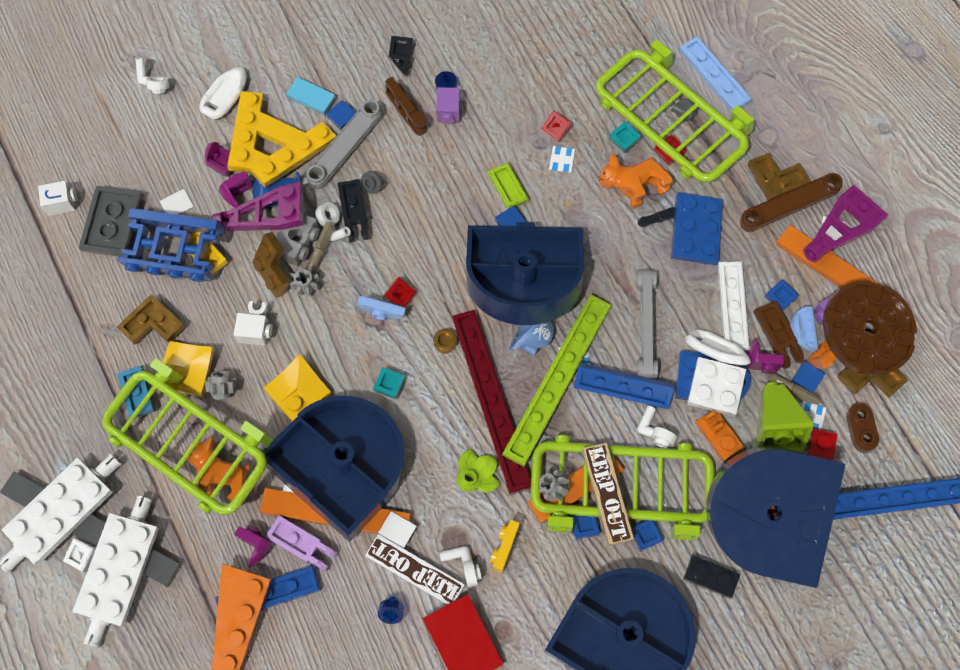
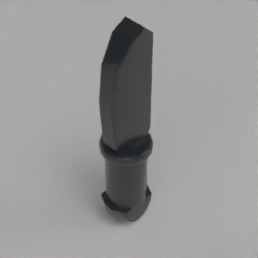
(657, 217)

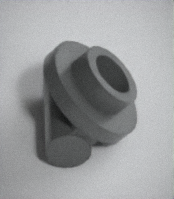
(682, 106)
(372, 182)

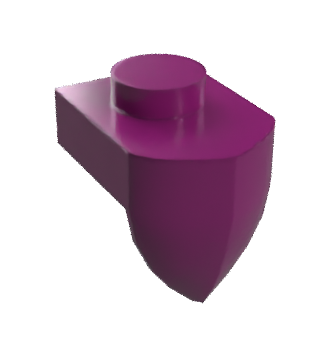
(217, 158)
(234, 186)
(765, 362)
(252, 537)

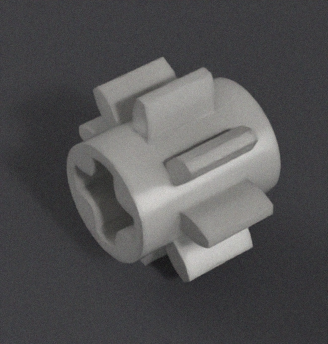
(303, 274)
(220, 384)
(554, 485)

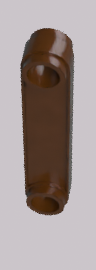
(791, 202)

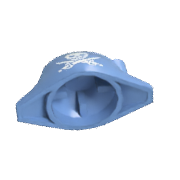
(532, 337)

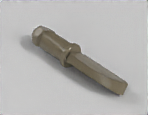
(320, 246)
(795, 390)

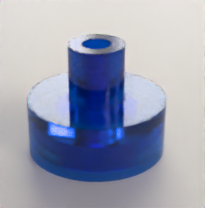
(446, 80)
(391, 611)

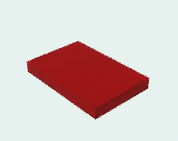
(462, 637)

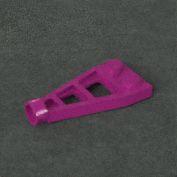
(861, 208)
(290, 211)

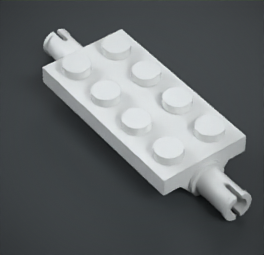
(57, 511)
(116, 570)

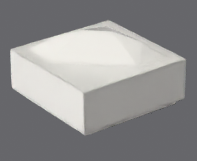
(80, 554)

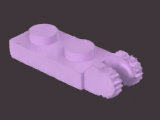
(298, 542)

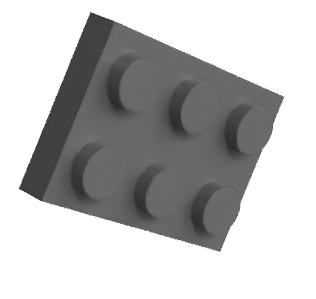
(108, 220)

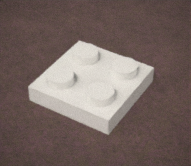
(716, 386)

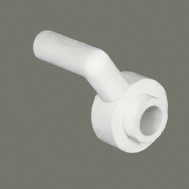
(156, 84)
(329, 213)
(662, 437)
(471, 571)

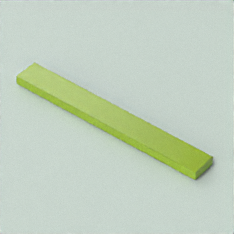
(556, 380)

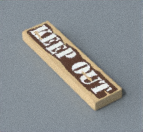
(607, 494)

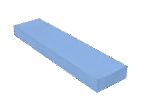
(714, 74)

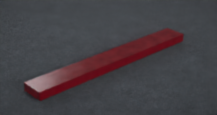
(490, 398)

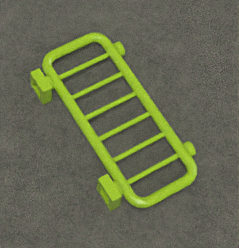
(660, 60)
(248, 444)
(561, 523)

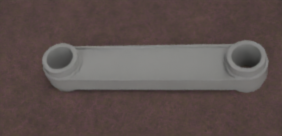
(344, 144)
(646, 281)

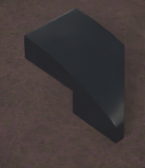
(401, 52)

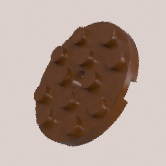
(846, 325)

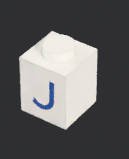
(57, 198)

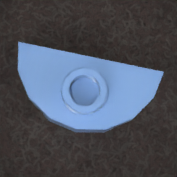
(380, 309)
(804, 328)

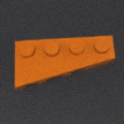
(237, 615)

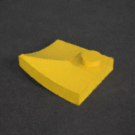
(192, 363)
(296, 388)

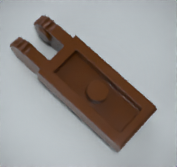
(405, 107)
(778, 332)

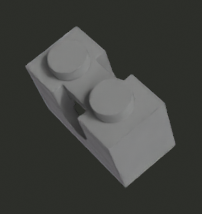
(294, 251)

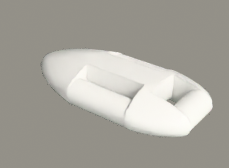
(223, 93)
(717, 347)

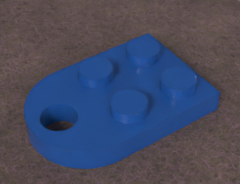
(686, 369)

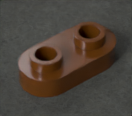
(859, 427)

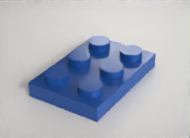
(696, 229)

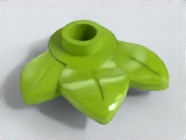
(479, 469)

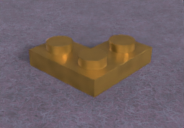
(772, 180)
(267, 265)
(148, 316)
(886, 383)

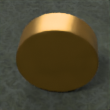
(445, 341)

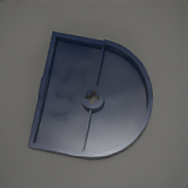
(524, 271)
(341, 490)
(792, 539)
(619, 601)

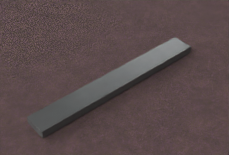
(24, 491)

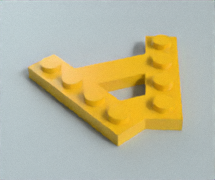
(296, 145)

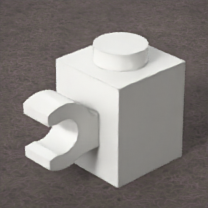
(253, 327)

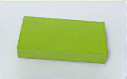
(507, 186)

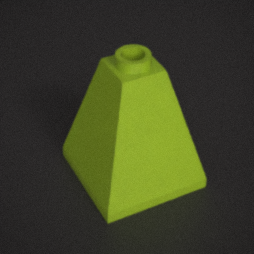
(782, 420)

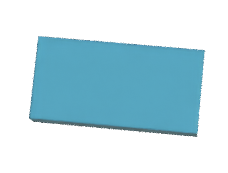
(311, 96)

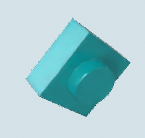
(624, 137)
(389, 383)

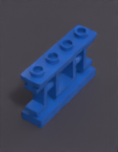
(172, 226)

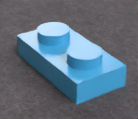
(137, 393)

